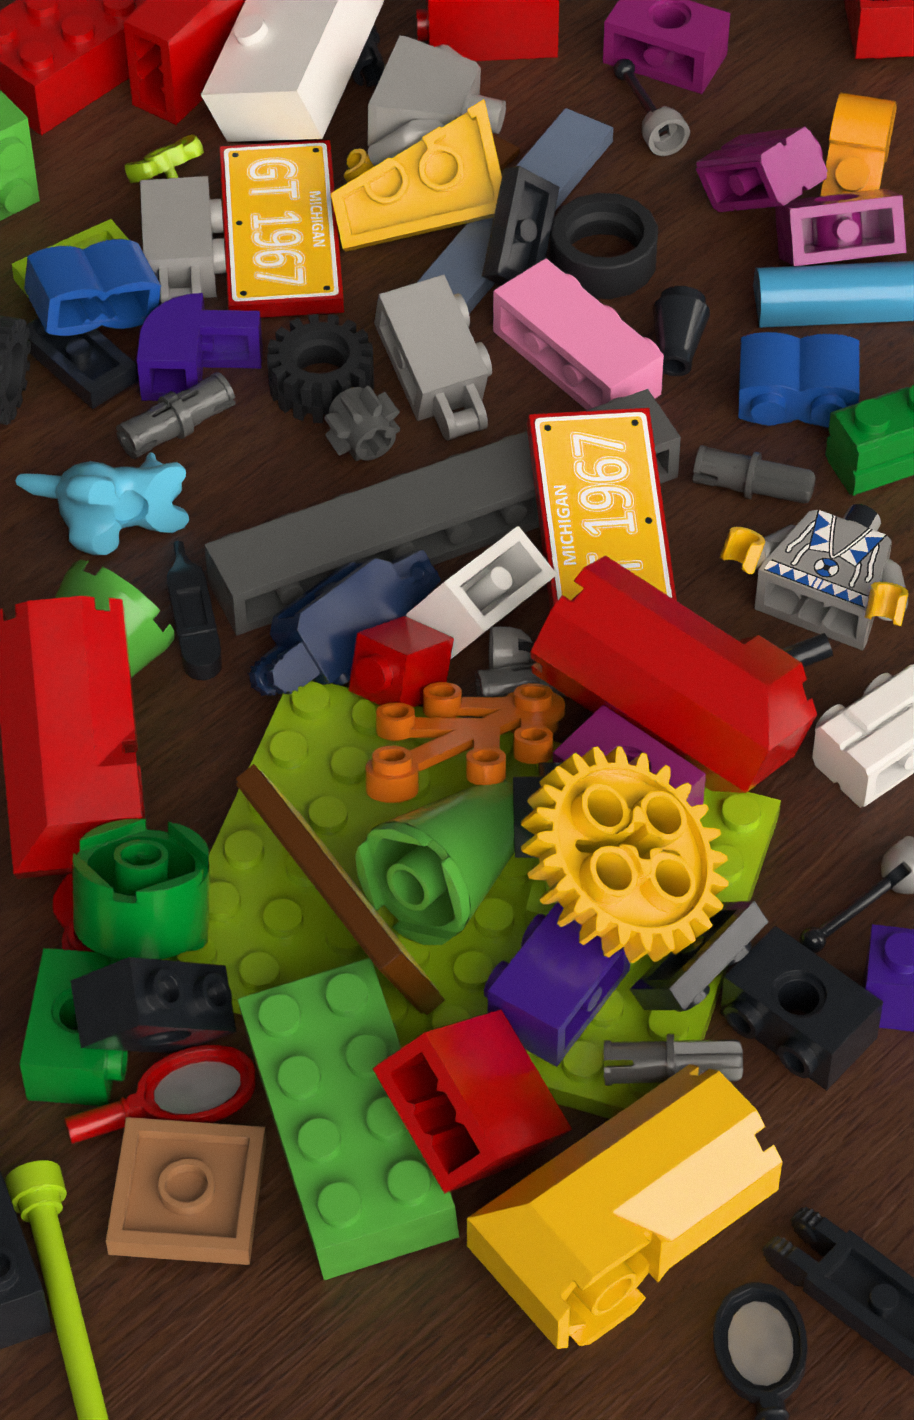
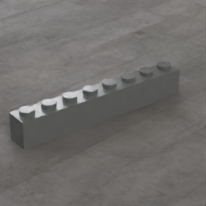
(438, 508)

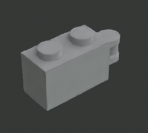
(179, 235)
(435, 354)

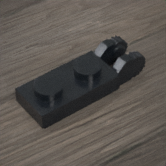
(851, 1283)

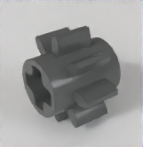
(362, 423)

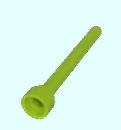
(38, 1196)

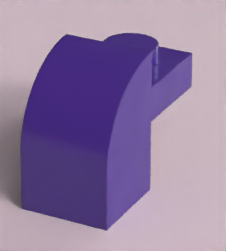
(185, 337)

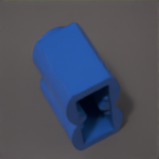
(91, 287)
(797, 377)

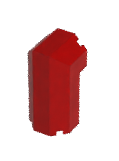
(676, 677)
(65, 728)

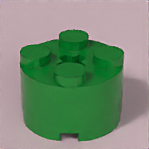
(141, 890)

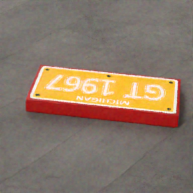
(281, 229)
(599, 496)

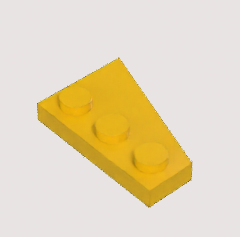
(429, 187)

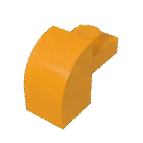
(858, 144)

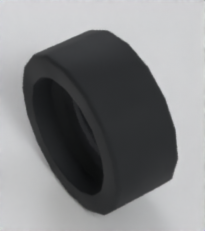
(607, 216)

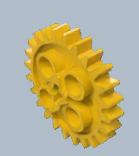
(624, 854)

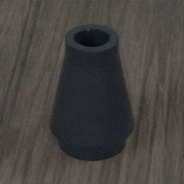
(679, 325)

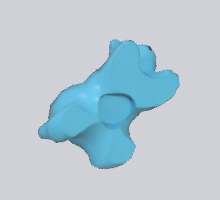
(104, 499)

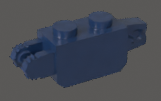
(321, 627)

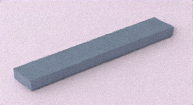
(559, 156)

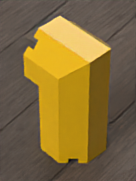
(625, 1205)

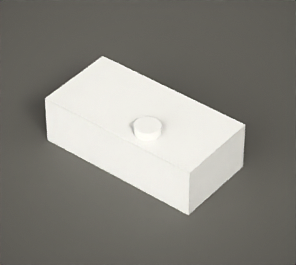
(287, 67)

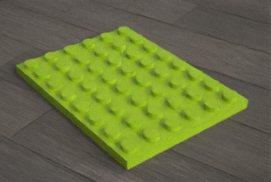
(279, 928)

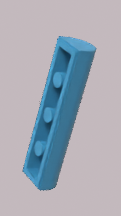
(834, 294)

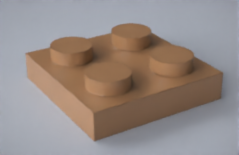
(186, 1191)

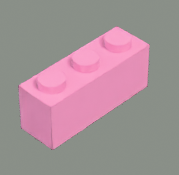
(574, 337)

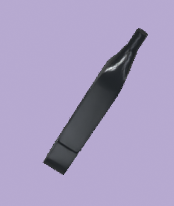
(193, 617)

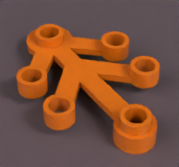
(528, 713)

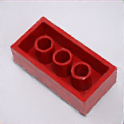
(62, 55)

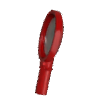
(184, 1086)

